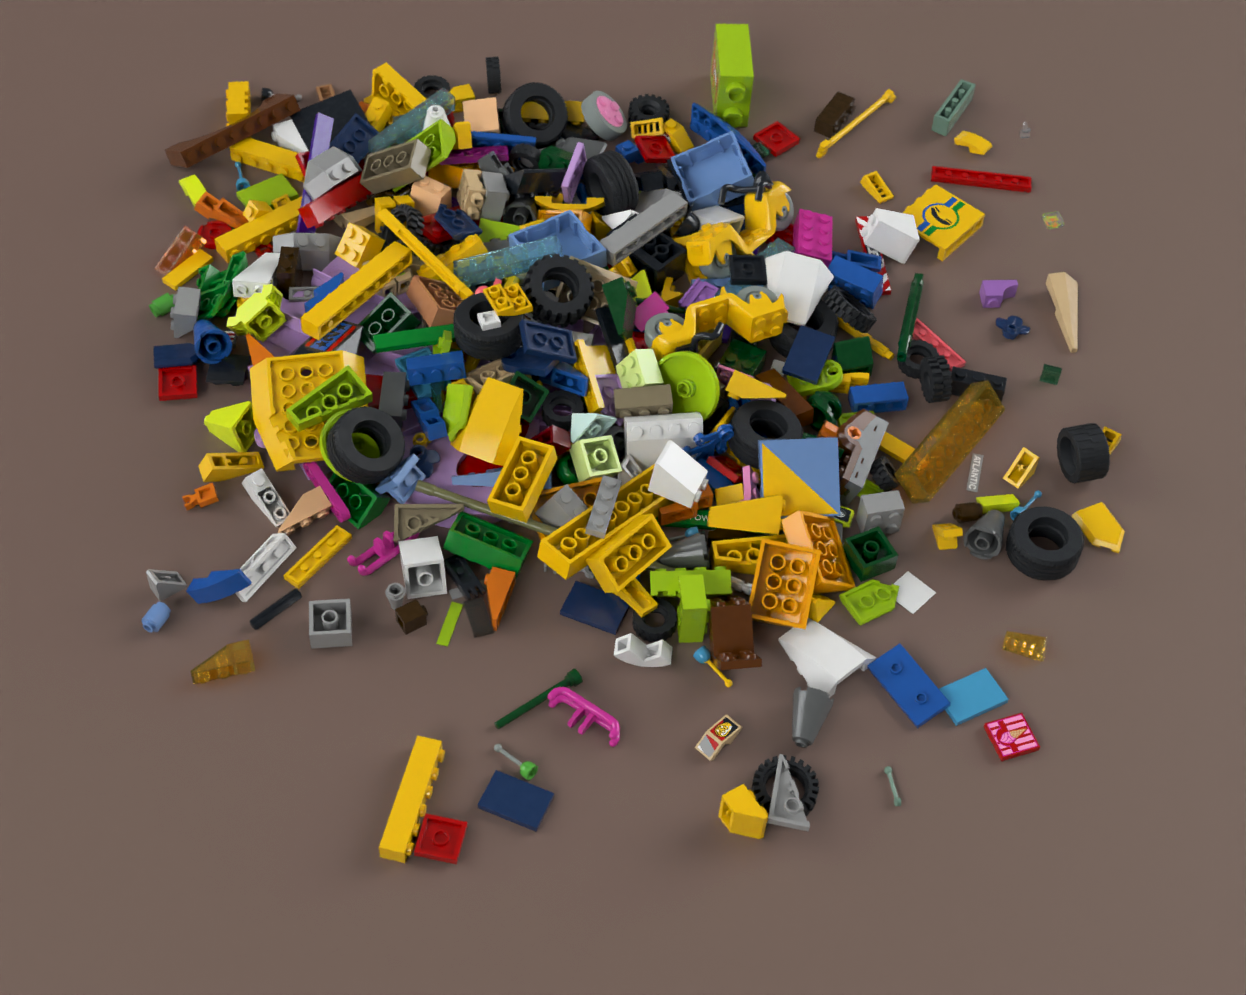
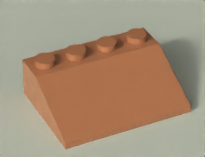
(433, 300)

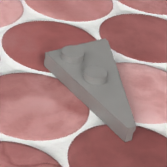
(785, 805)

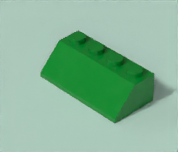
(487, 543)

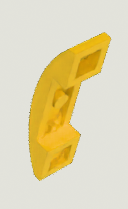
(547, 203)

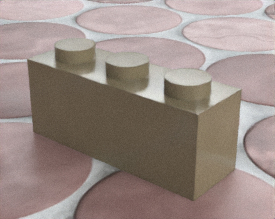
(642, 401)

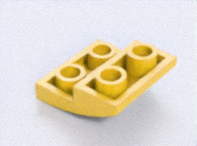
(508, 300)

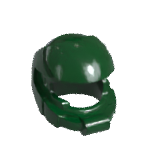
(826, 407)

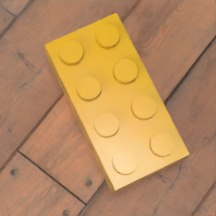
(522, 479)
(628, 553)

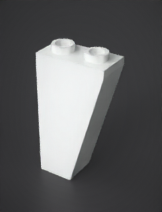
(256, 275)

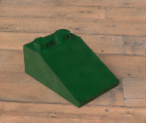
(622, 304)
(387, 317)

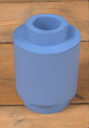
(156, 617)

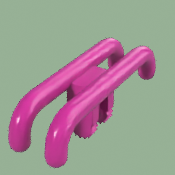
(383, 548)
(586, 708)

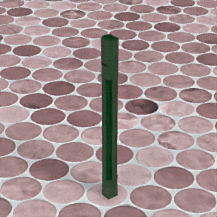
(910, 317)

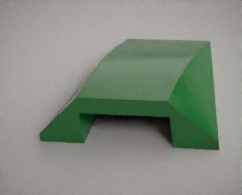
(217, 286)

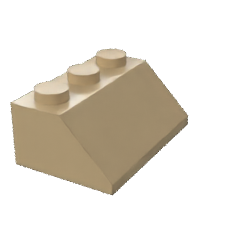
(493, 369)

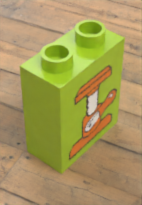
(732, 74)

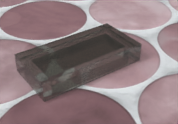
(478, 617)

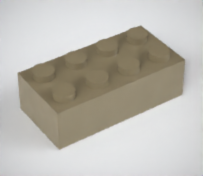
(395, 166)

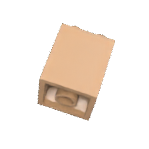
(482, 115)
(429, 195)

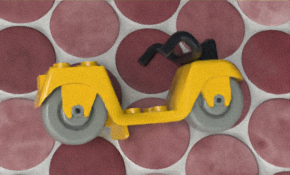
(766, 211)
(751, 313)

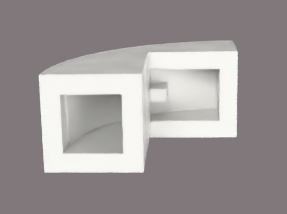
(635, 652)

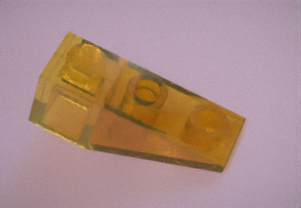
(229, 661)

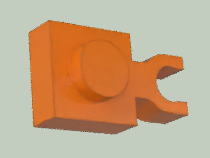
(203, 496)

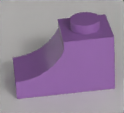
(995, 291)

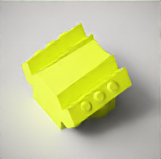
(259, 314)

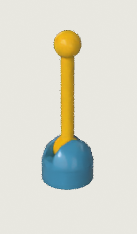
(703, 656)

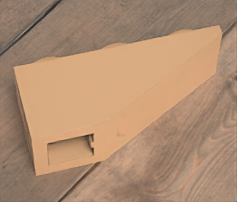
(309, 507)

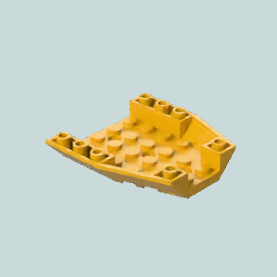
(277, 386)

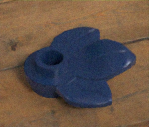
(1012, 327)
(426, 459)

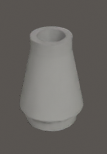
(395, 593)

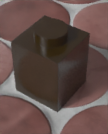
(411, 616)

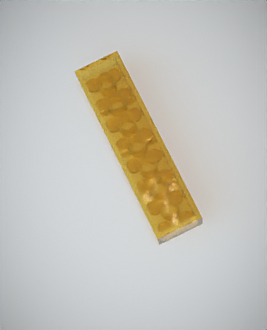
(949, 442)

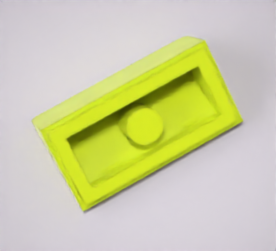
(1002, 503)

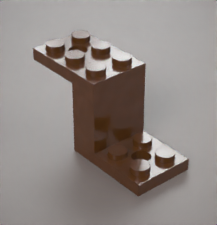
(732, 633)

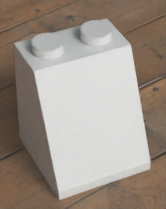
(719, 214)
(891, 234)
(678, 476)
(423, 567)

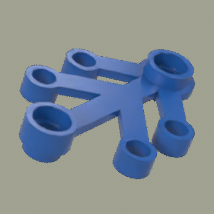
(718, 442)

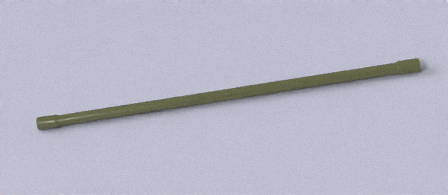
(432, 490)

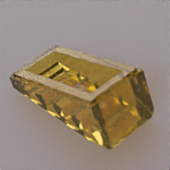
(1034, 641)

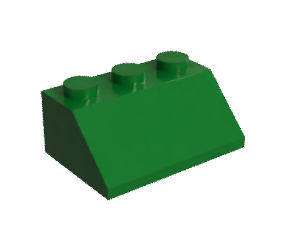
(360, 499)

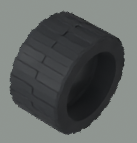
(1083, 453)

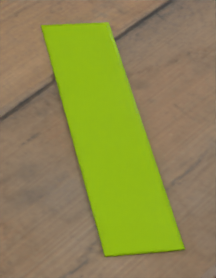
(449, 624)

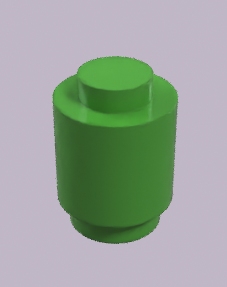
(162, 305)

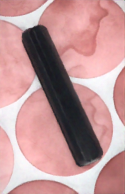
(275, 609)

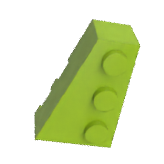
(693, 609)

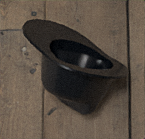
(689, 225)

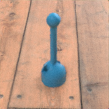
(241, 181)
(1013, 514)

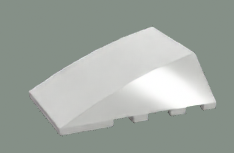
(800, 281)
(823, 656)

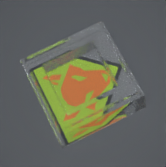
(1053, 220)

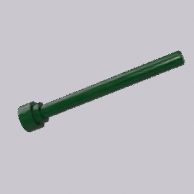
(572, 678)

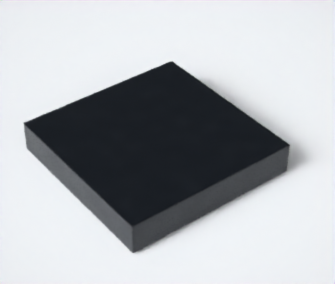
(747, 270)

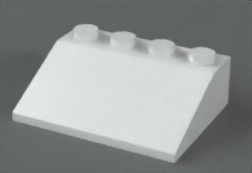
(649, 434)

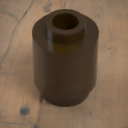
(967, 512)

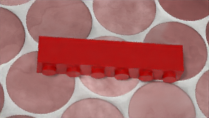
(334, 202)

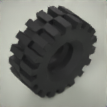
(648, 108)
(935, 379)

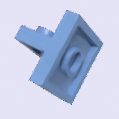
(402, 480)

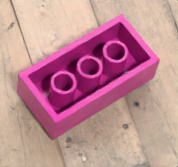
(813, 235)

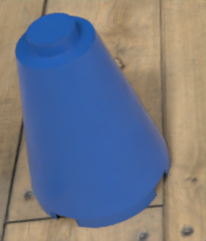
(211, 342)

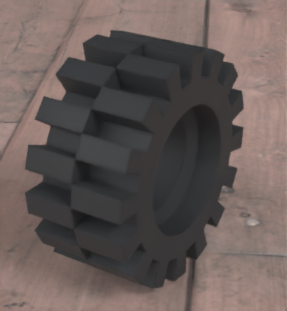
(883, 474)

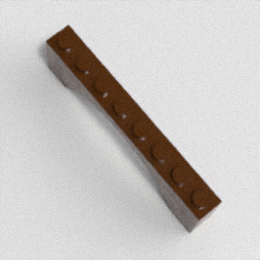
(270, 112)

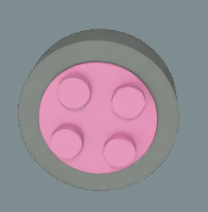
(603, 116)

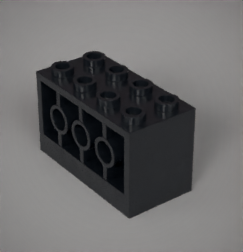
(660, 259)

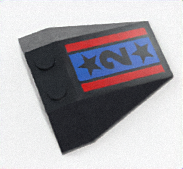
(343, 337)

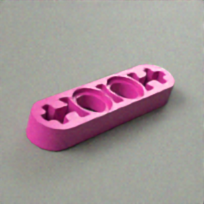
(319, 479)

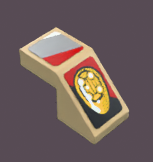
(717, 736)

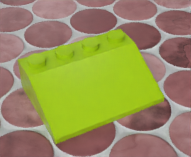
(438, 138)

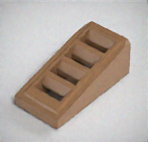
(325, 92)

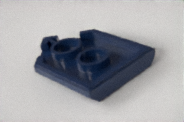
(456, 222)
(174, 355)

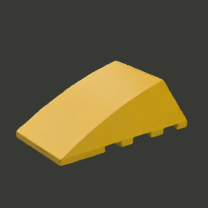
(492, 423)

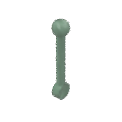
(897, 801)

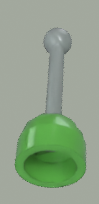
(527, 769)

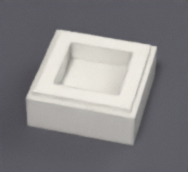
(488, 320)

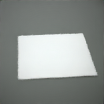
(912, 592)

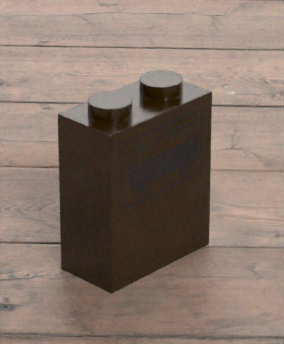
(289, 270)

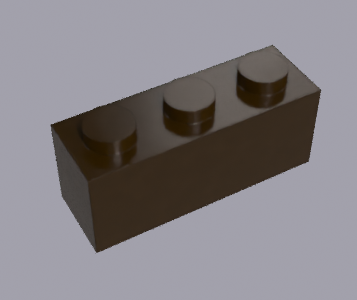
(834, 115)

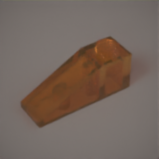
(182, 248)

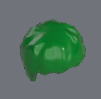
(565, 470)

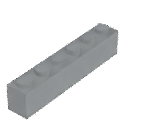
(644, 227)

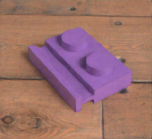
(697, 292)

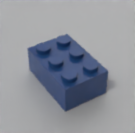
(856, 280)

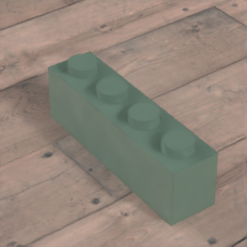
(953, 107)

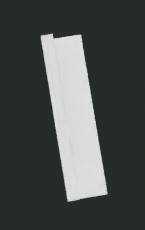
(265, 562)

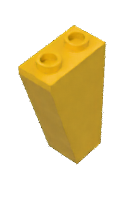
(751, 515)

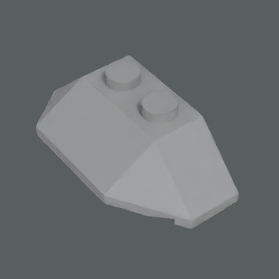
(329, 171)
(315, 248)

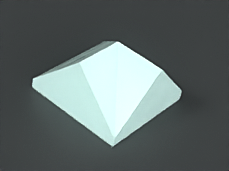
(589, 425)

